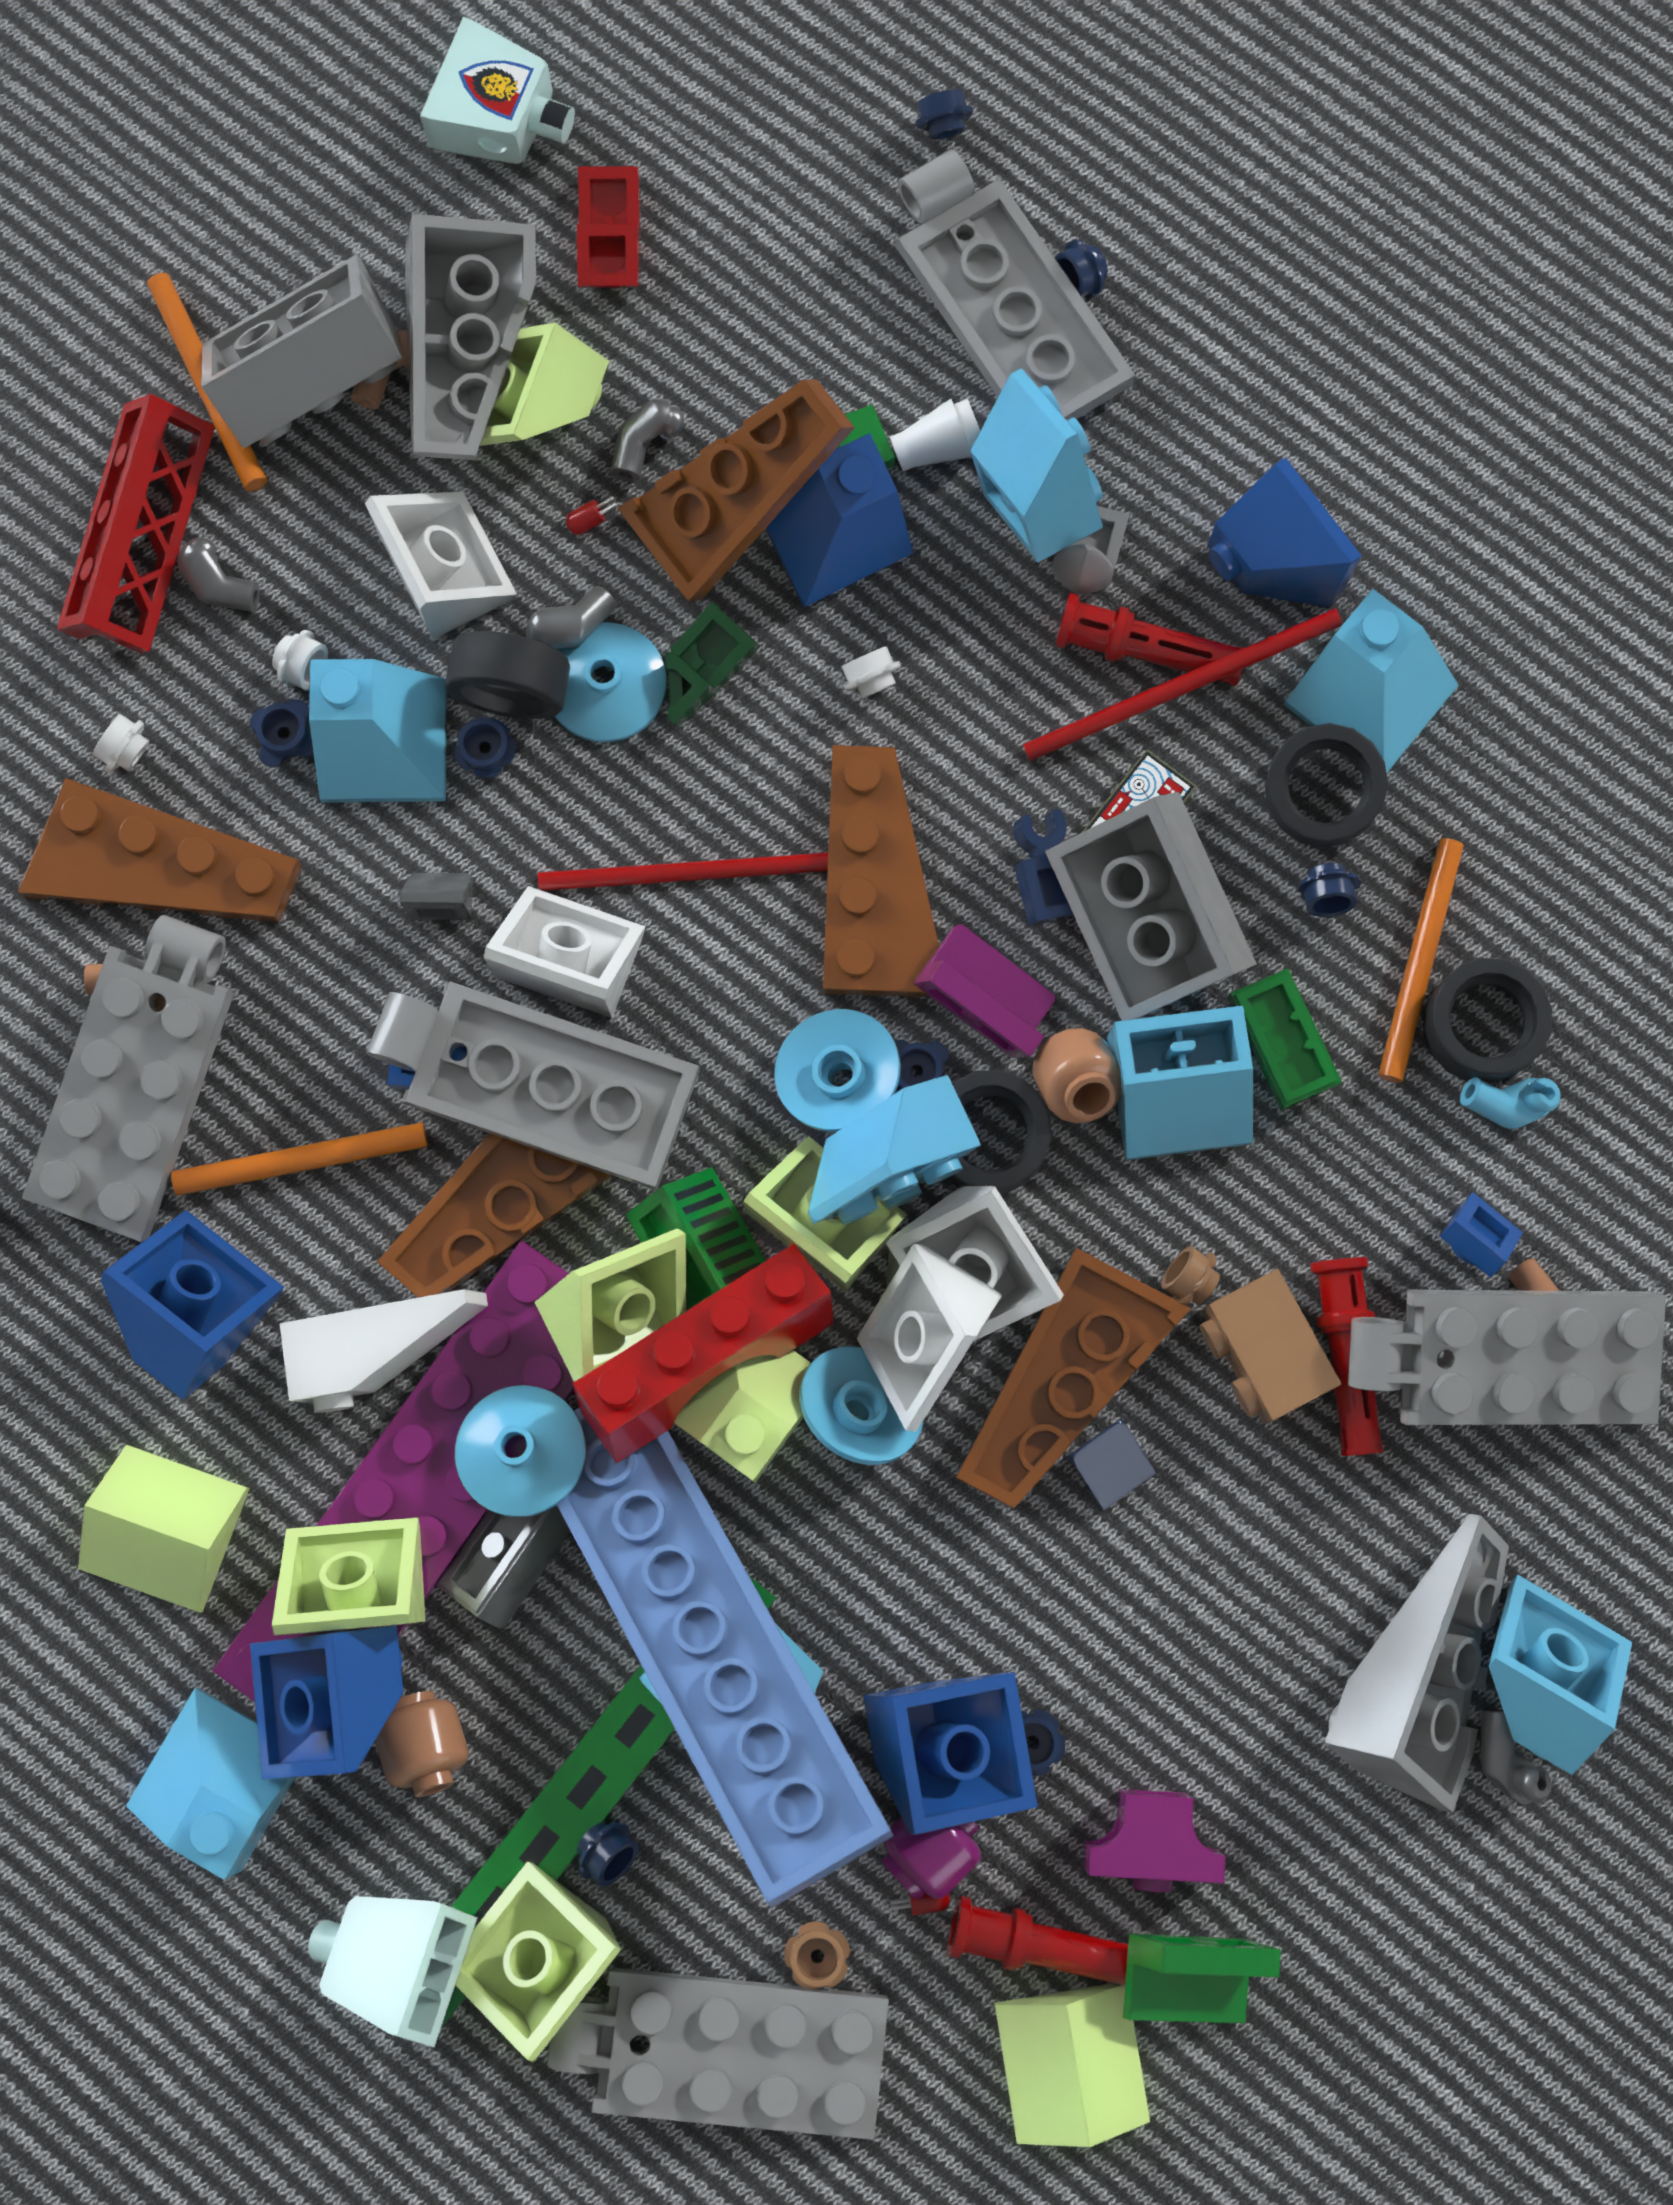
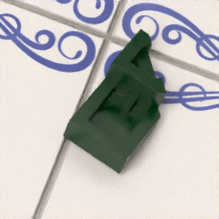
(705, 661)

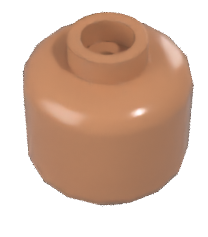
(1077, 1075)
(422, 1744)

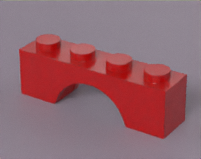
(650, 1382)

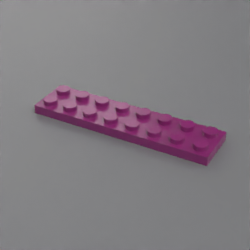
(413, 1461)

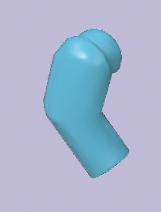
(1512, 1105)

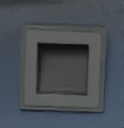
(438, 896)

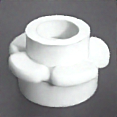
(294, 656)
(871, 672)
(121, 744)

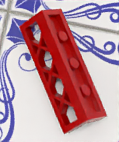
(115, 517)

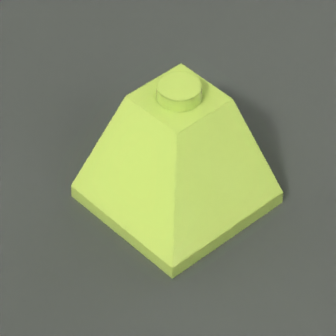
(545, 384)
(748, 1411)

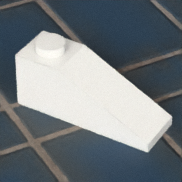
(367, 1347)

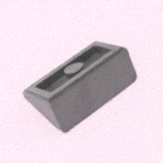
(503, 1563)

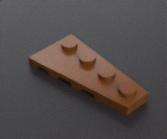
(720, 502)
(134, 855)
(876, 890)
(484, 1211)
(1067, 1374)

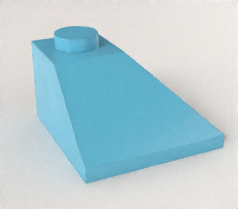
(1376, 678)
(377, 731)
(1557, 1675)
(208, 1787)

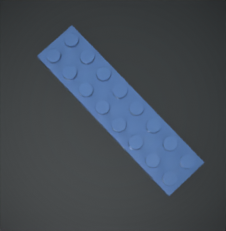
(721, 1668)

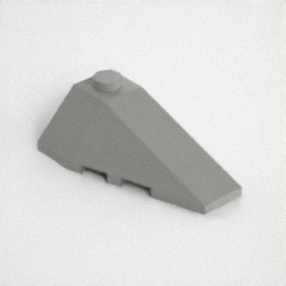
(463, 315)

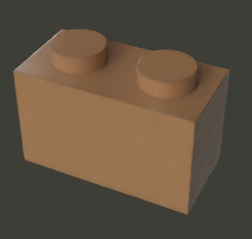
(1268, 1348)

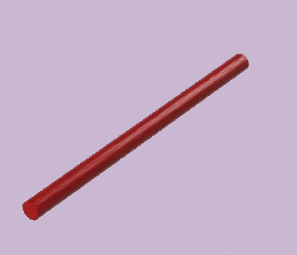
(1183, 684)
(683, 871)

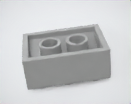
(300, 353)
(1150, 906)

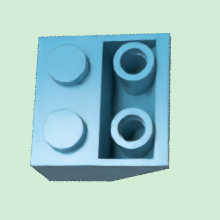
(1037, 469)
(1184, 1082)
(891, 1151)

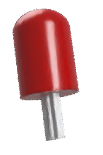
(588, 516)
(922, 1906)

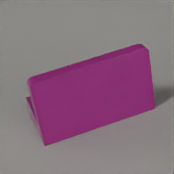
(987, 992)

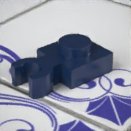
(1037, 881)

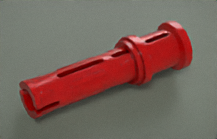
(1110, 633)
(1341, 1301)
(1019, 1941)

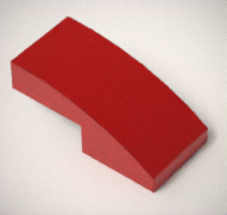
(608, 227)

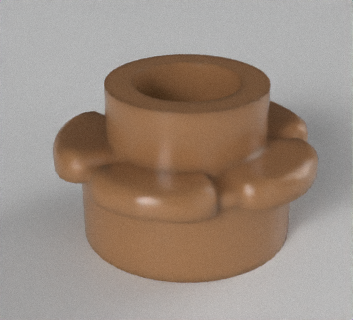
(1191, 1276)
(817, 1974)

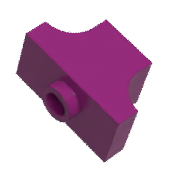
(1153, 1844)

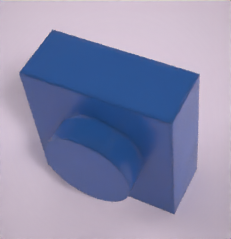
(1481, 1235)

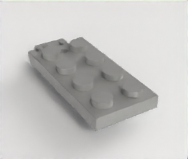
(1005, 289)
(538, 1080)
(133, 1081)
(1516, 1357)
(729, 2052)

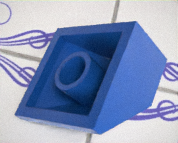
(841, 523)
(1283, 542)
(186, 1302)
(324, 1699)
(952, 1750)

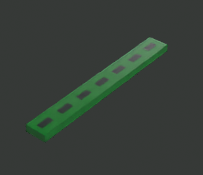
(576, 1796)

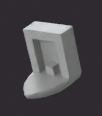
(1092, 560)

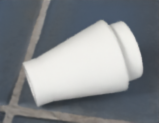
(938, 436)

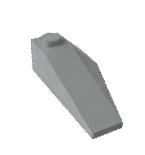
(1414, 1688)

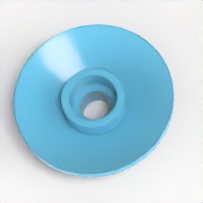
(627, 701)
(822, 1048)
(843, 1383)
(546, 1468)

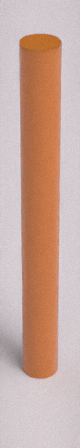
(190, 349)
(1420, 960)
(299, 1158)

